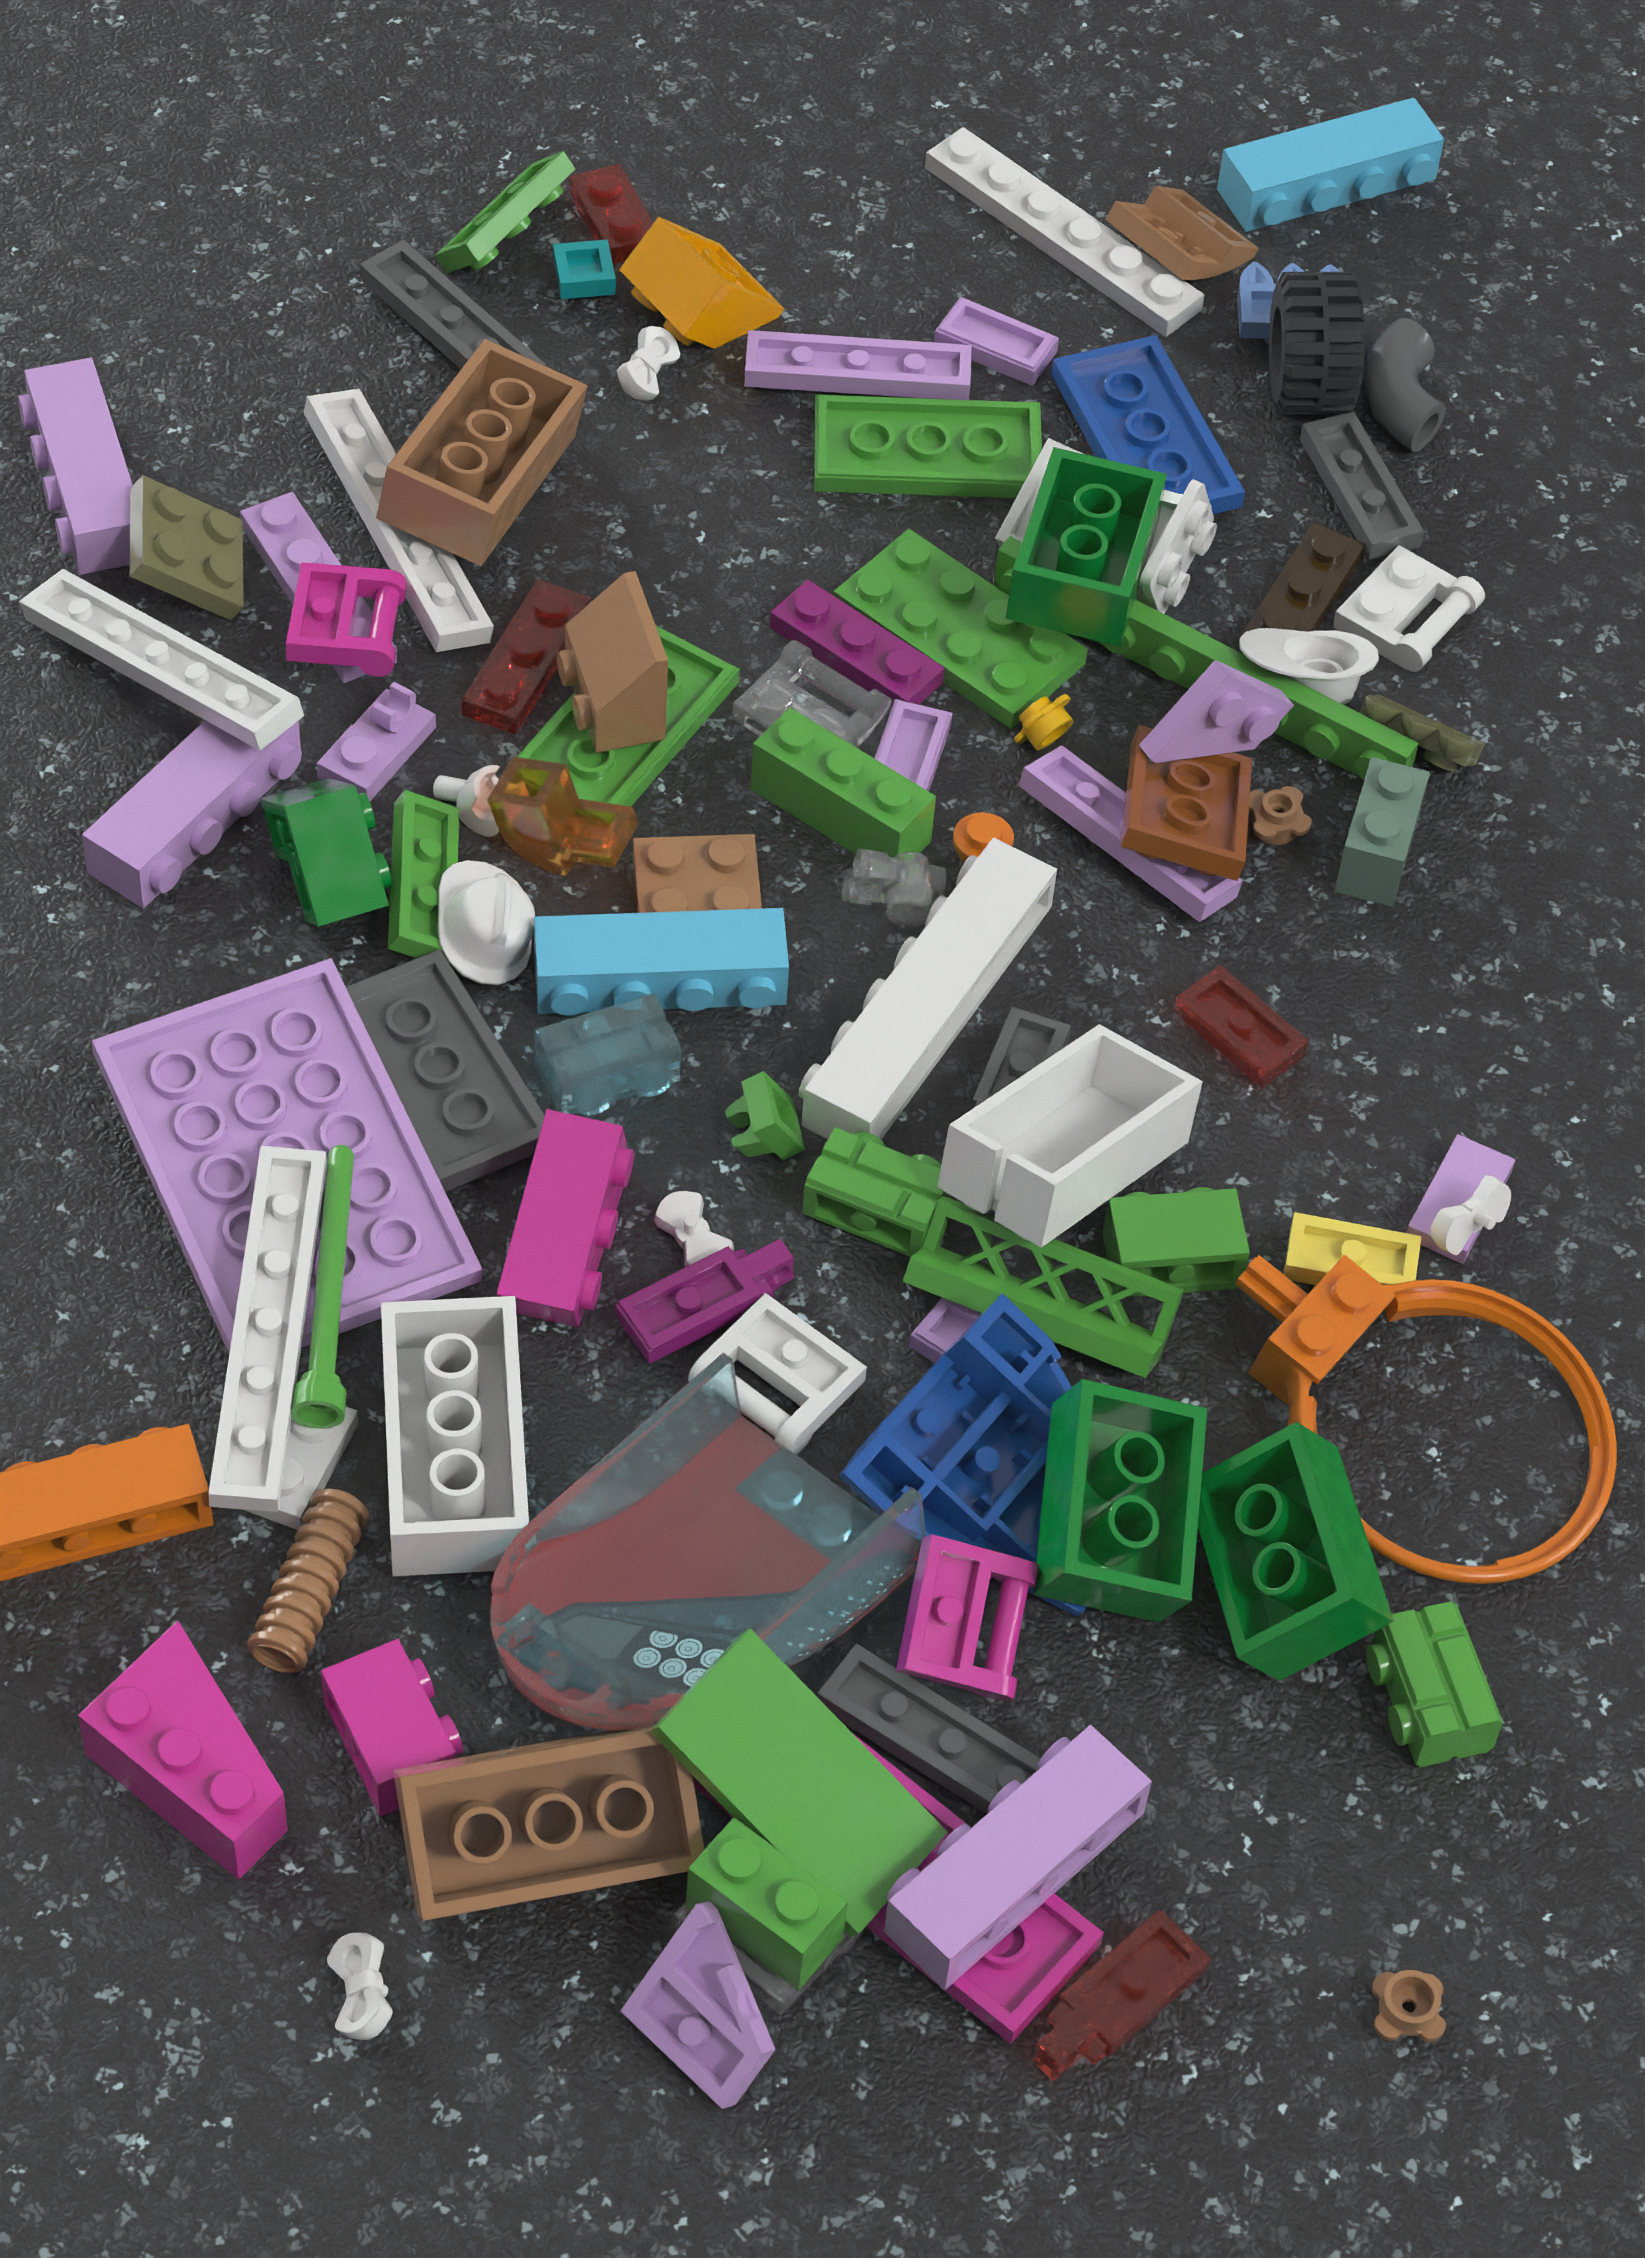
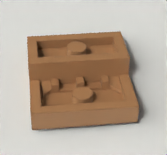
(1182, 234)

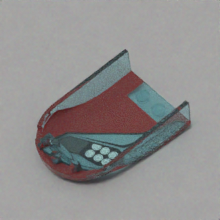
(679, 1550)

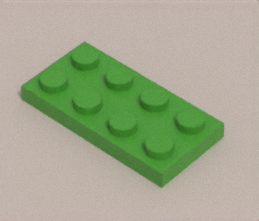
(962, 626)

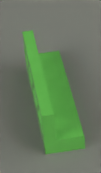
(1062, 1319)

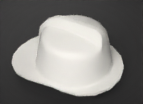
(1318, 659)
(484, 922)

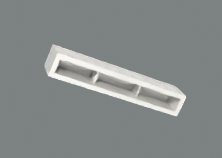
(929, 993)

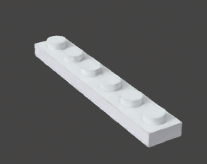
(1064, 231)
(434, 579)
(162, 659)
(268, 1330)

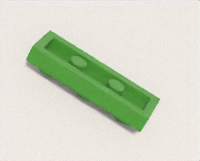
(506, 214)
(422, 850)

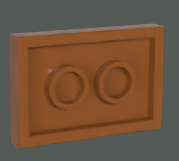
(1188, 810)

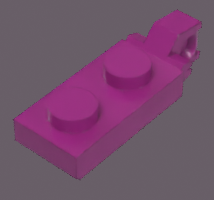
(702, 1298)

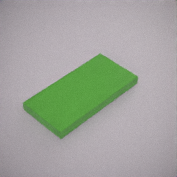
(924, 445)
(620, 776)
(798, 1777)

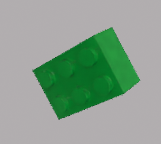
(1086, 546)
(1121, 1501)
(1289, 1552)

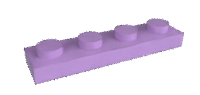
(858, 365)
(284, 540)
(1097, 811)

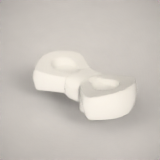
(655, 349)
(1485, 1208)
(682, 1217)
(357, 1961)

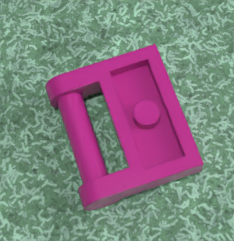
(326, 613)
(948, 1615)

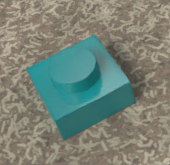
(584, 269)

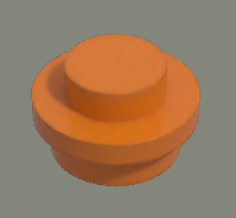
(977, 830)

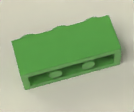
(840, 788)

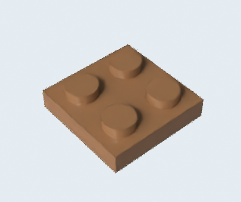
(696, 873)

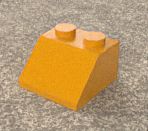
(697, 286)

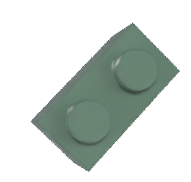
(1381, 831)

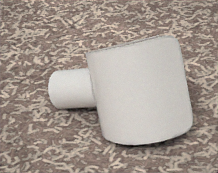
(471, 798)

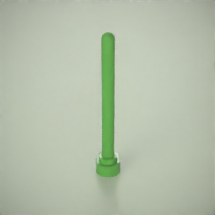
(319, 1396)

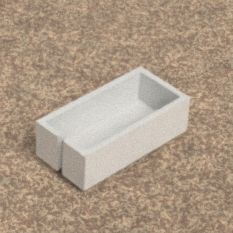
(1069, 1135)

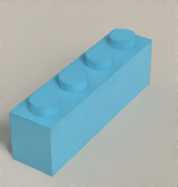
(1329, 164)
(680, 956)

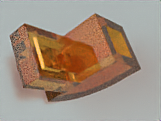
(550, 824)

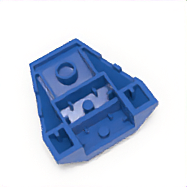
(973, 1438)

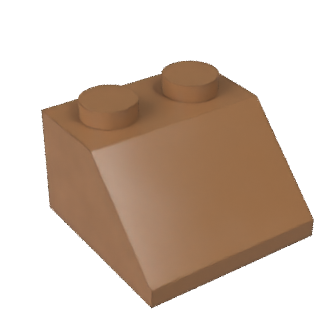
(616, 668)

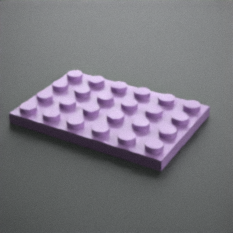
(284, 1071)

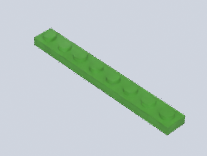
(1184, 654)

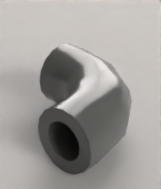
(1393, 386)

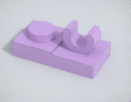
(378, 742)

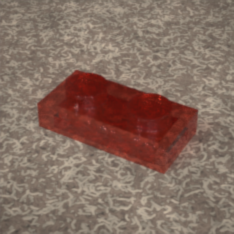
(611, 209)
(1241, 1026)

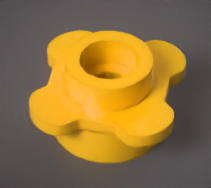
(1044, 722)

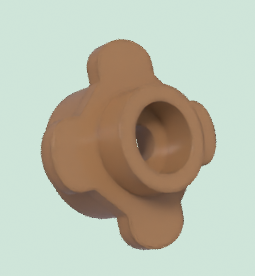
(1278, 815)
(1408, 1986)

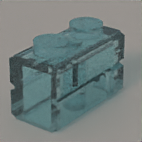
(608, 1056)

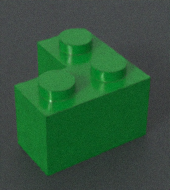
(328, 849)

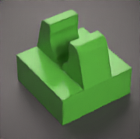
(771, 1116)

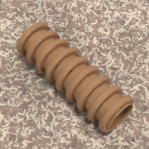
(308, 1580)

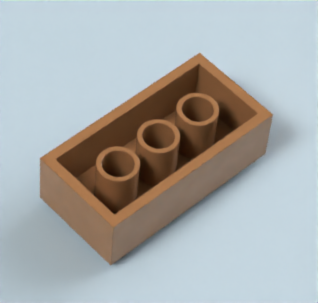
(481, 452)
(545, 1821)

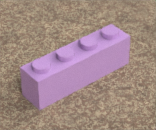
(82, 460)
(183, 809)
(1015, 1855)

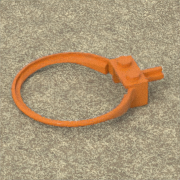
(1344, 1304)

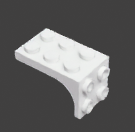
(1182, 532)

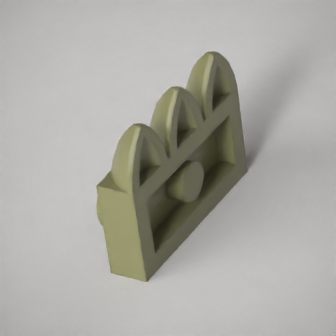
(1442, 744)

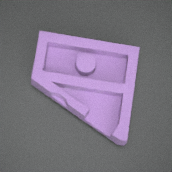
(1217, 716)
(703, 2009)

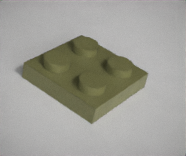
(186, 547)

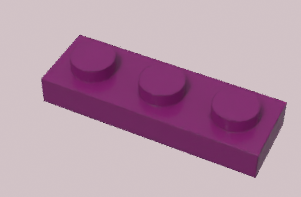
(855, 645)

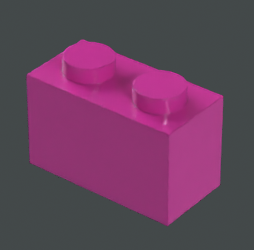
(387, 1718)

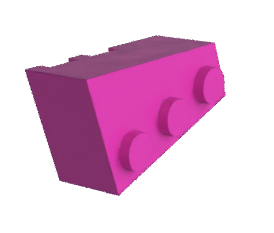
(566, 1218)
(186, 1754)

